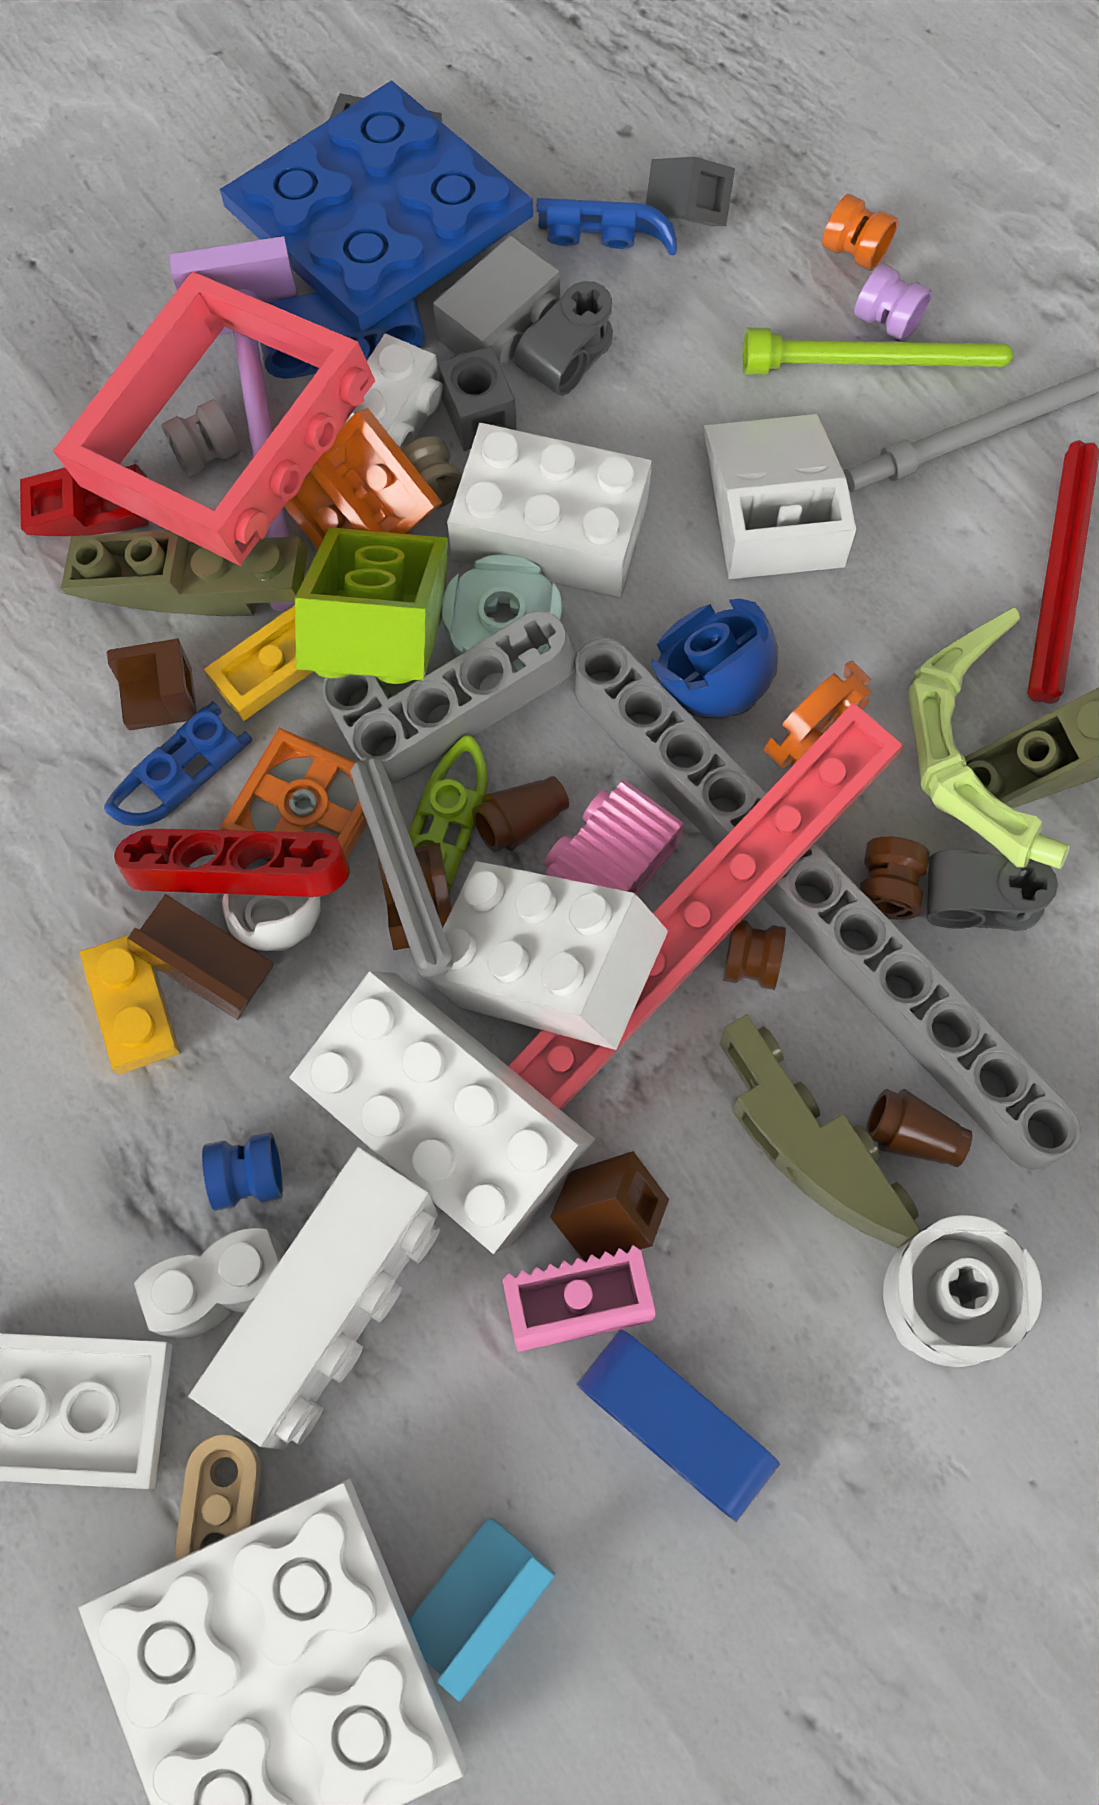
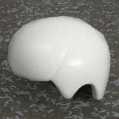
(270, 921)

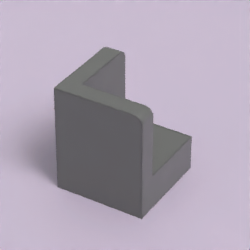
(691, 189)

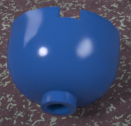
(718, 660)

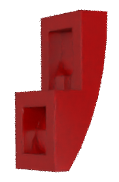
(60, 507)

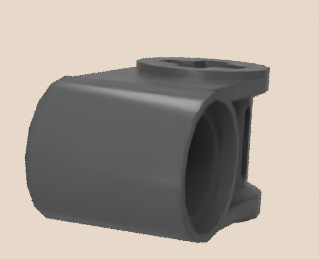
(568, 337)
(979, 891)

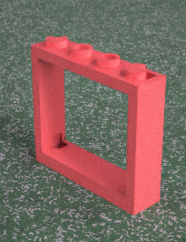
(157, 369)

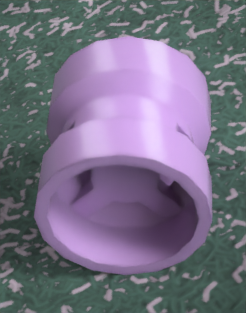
(892, 302)

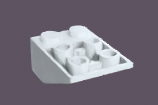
(779, 496)

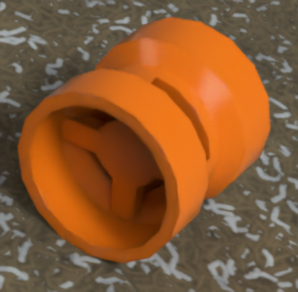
(859, 232)

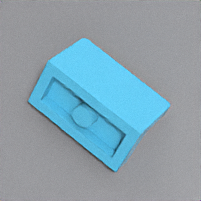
(477, 1606)

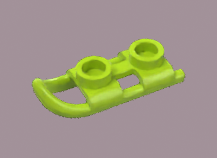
(448, 804)

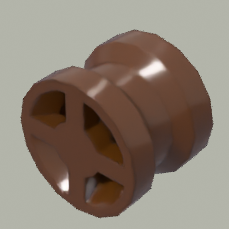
(755, 954)

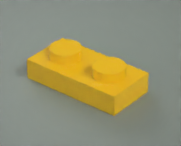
(258, 667)
(128, 1006)

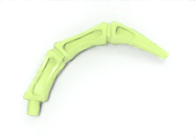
(944, 769)

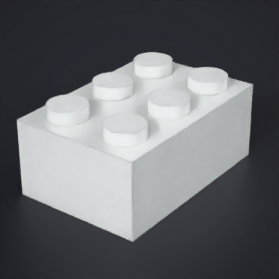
(551, 503)
(549, 952)

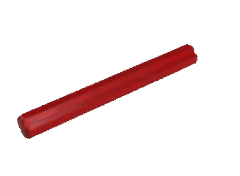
(1063, 573)

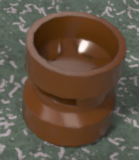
(894, 875)

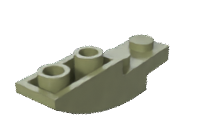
(177, 576)
(827, 1162)

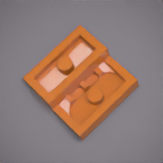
(362, 485)

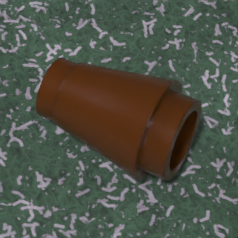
(518, 812)
(917, 1130)

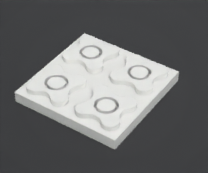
(275, 1669)

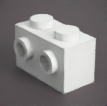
(403, 389)

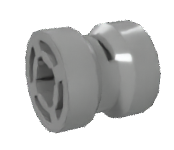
(189, 443)

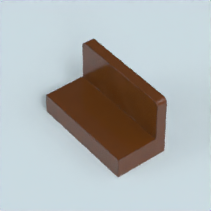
(200, 956)

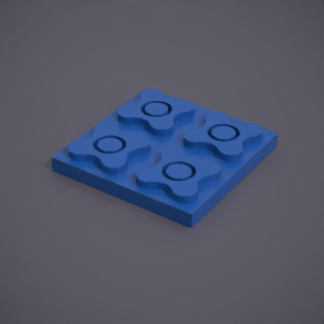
(378, 204)

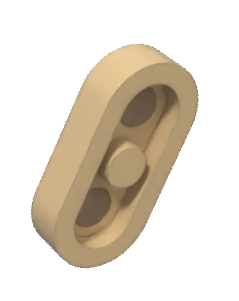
(210, 1506)

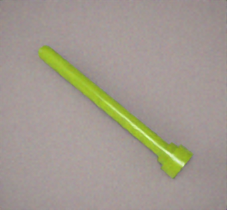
(768, 351)

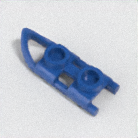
(613, 220)
(163, 768)

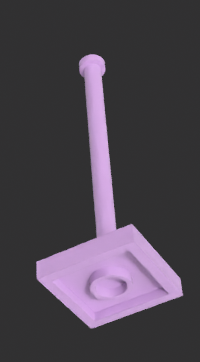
(265, 273)

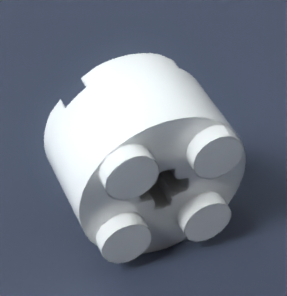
(984, 1260)

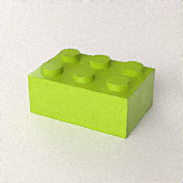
(371, 605)

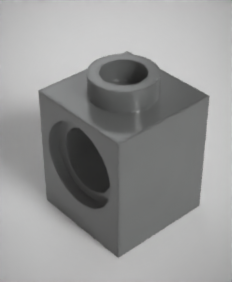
(482, 375)

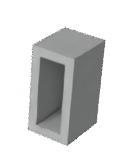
(497, 301)

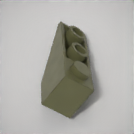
(1043, 755)

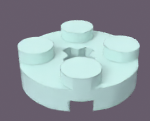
(481, 590)

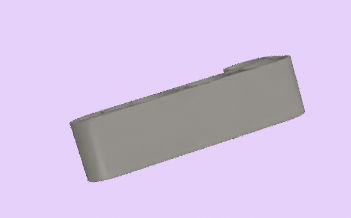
(454, 685)

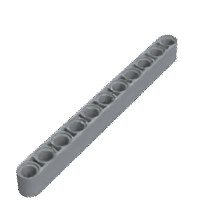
(821, 923)

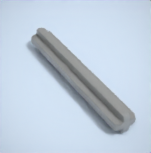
(402, 868)

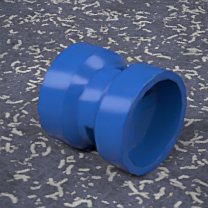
(242, 1171)

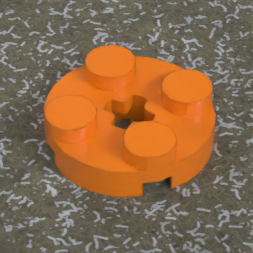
(818, 713)

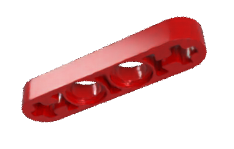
(300, 866)

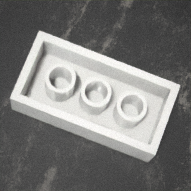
(441, 1109)
(318, 1304)

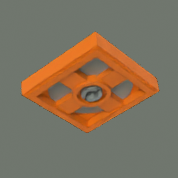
(300, 790)

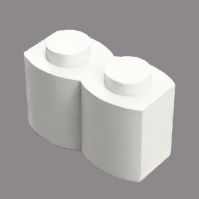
(199, 1292)

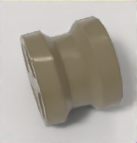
(431, 460)

